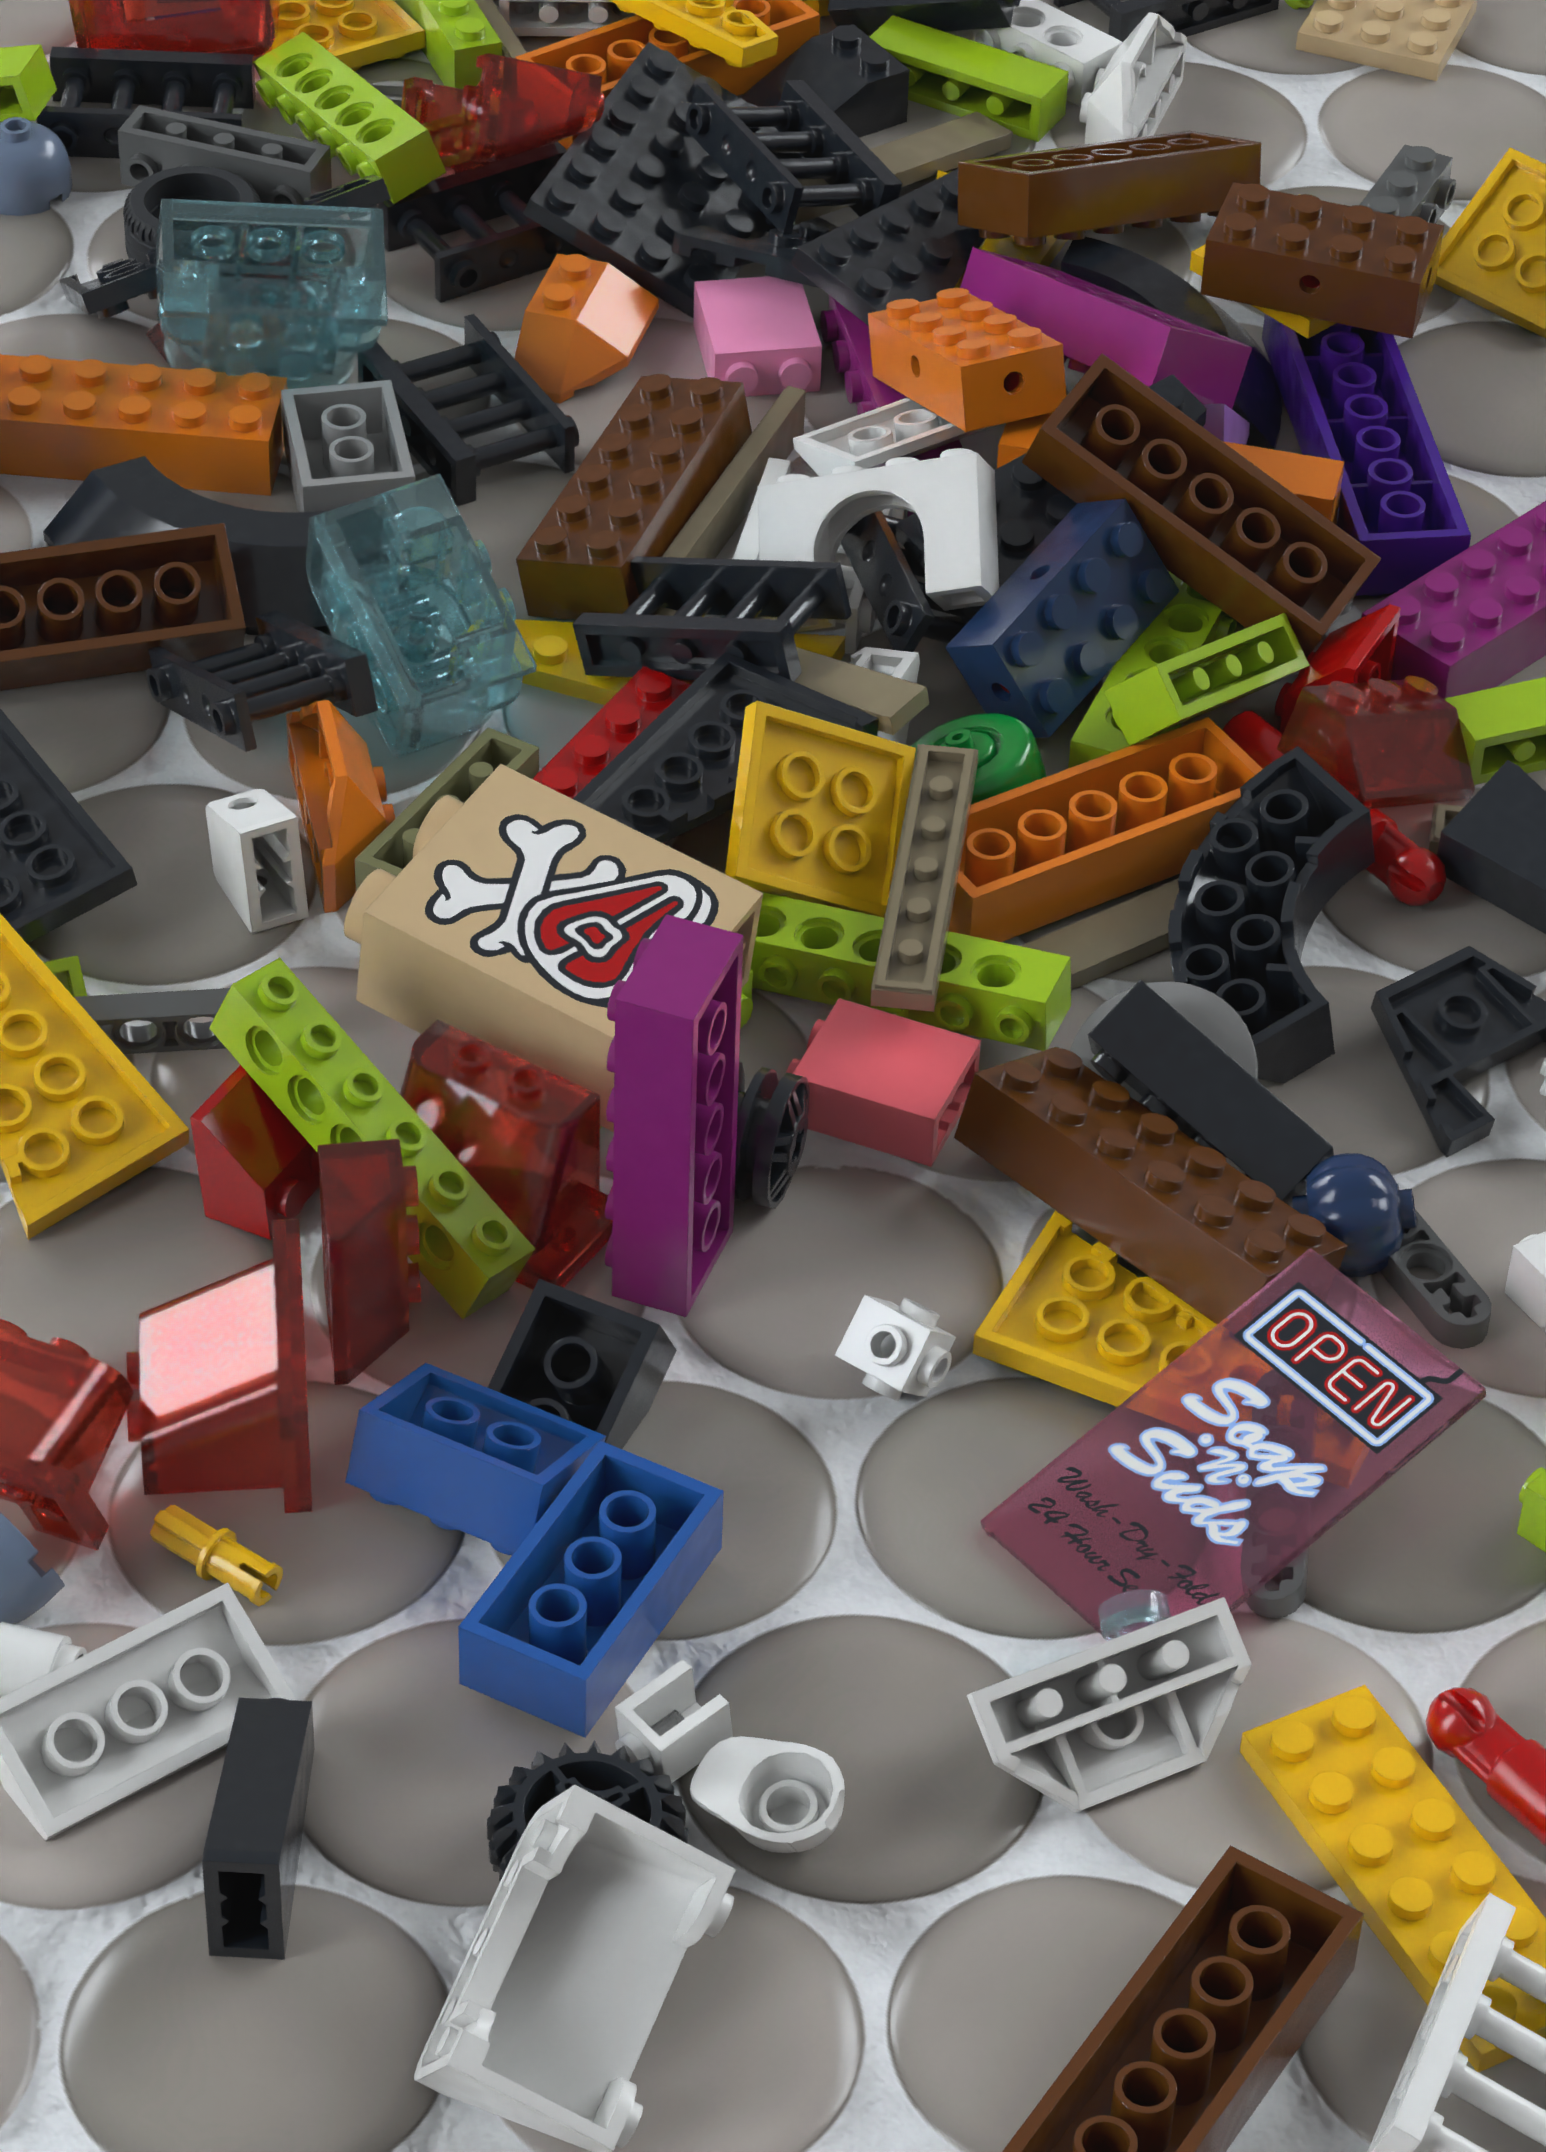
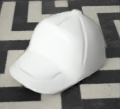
(771, 1792)

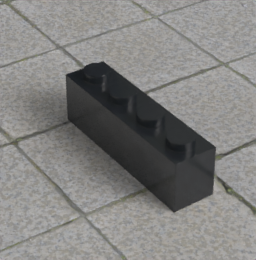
(1205, 1092)

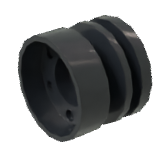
(769, 1134)

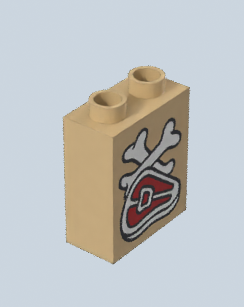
(527, 921)

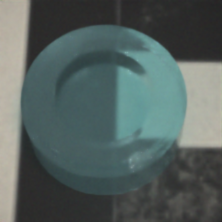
(1131, 1612)

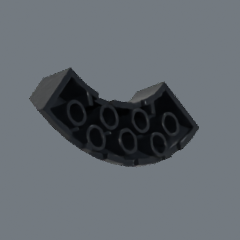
(1160, 288)
(264, 545)
(1254, 898)

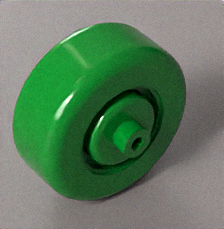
(1005, 751)

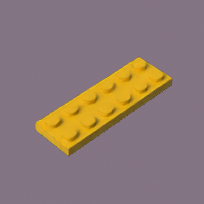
(1395, 1844)

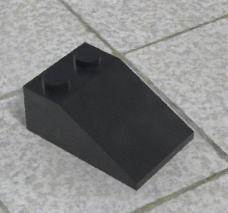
(849, 74)
(584, 1362)

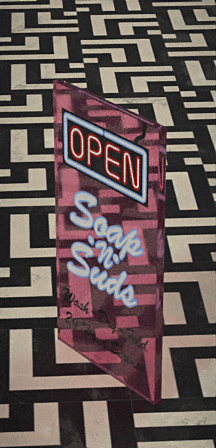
(1237, 1450)

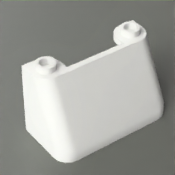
(573, 1971)

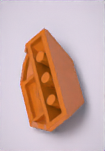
(582, 325)
(336, 796)

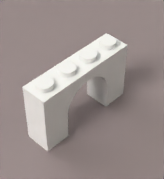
(950, 494)

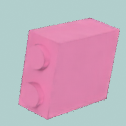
(758, 334)

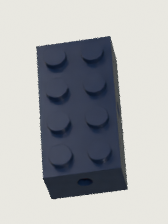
(1064, 616)

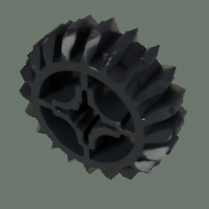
(609, 1777)

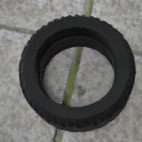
(187, 183)

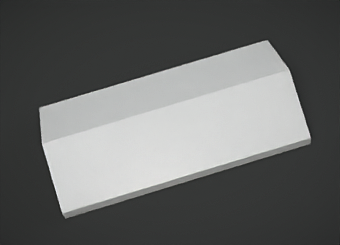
(877, 436)
(132, 1711)

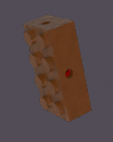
(1322, 259)

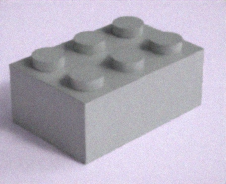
(343, 443)

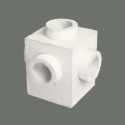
(897, 1347)

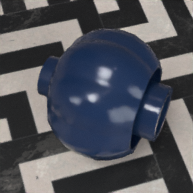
(1359, 1207)

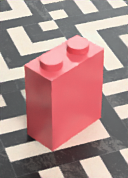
(886, 1080)

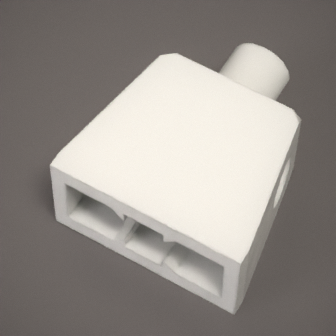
(252, 838)

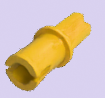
(216, 1554)

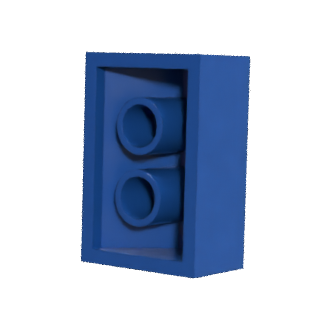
(465, 1455)

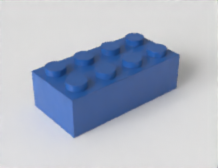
(590, 1588)

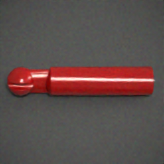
(1408, 870)
(1512, 1768)

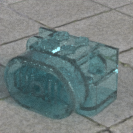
(270, 288)
(421, 603)

